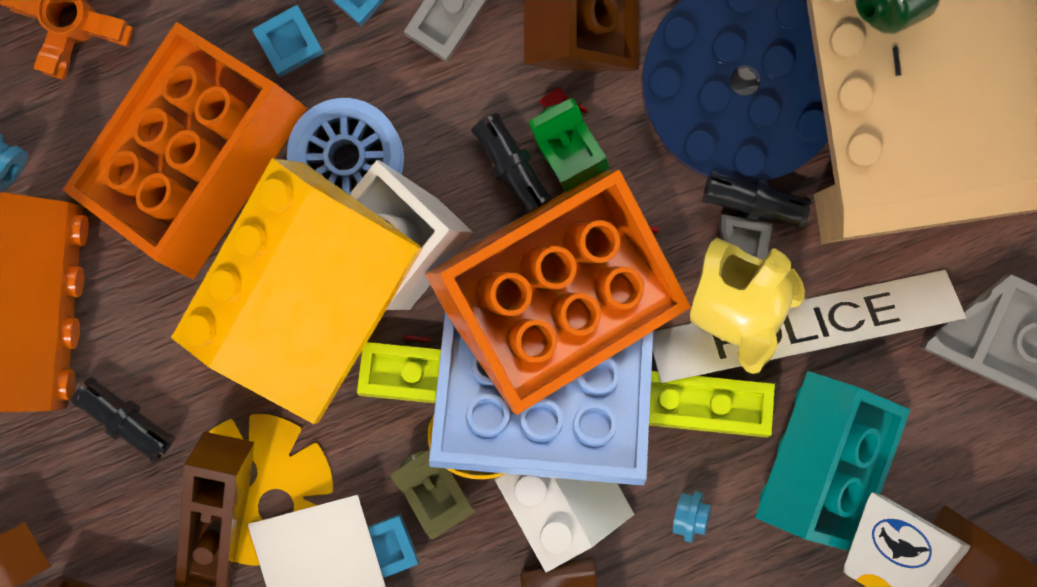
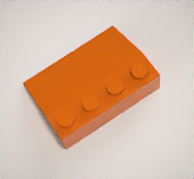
(184, 150)
(559, 290)
(38, 300)

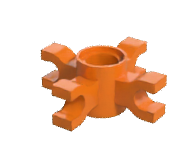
(56, 51)

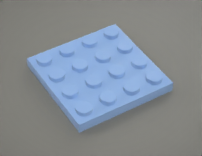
(580, 432)

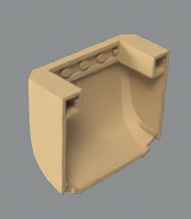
(942, 138)

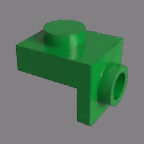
(568, 144)

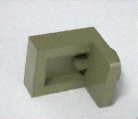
(432, 494)

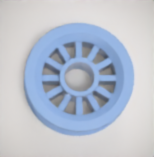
(344, 111)

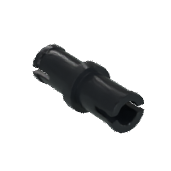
(511, 163)
(756, 200)
(122, 419)

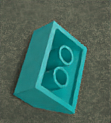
(831, 460)

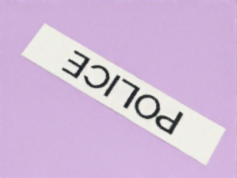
(819, 324)

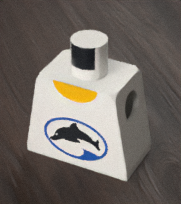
(900, 548)

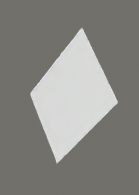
(318, 547)

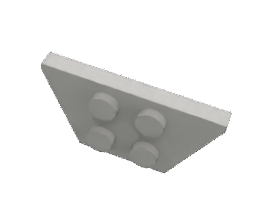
(995, 337)

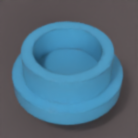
(691, 516)

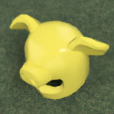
(745, 300)

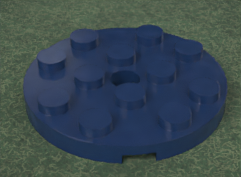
(699, 112)

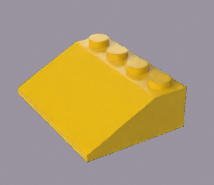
(296, 290)

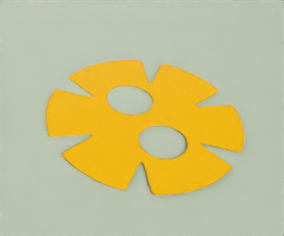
(298, 475)

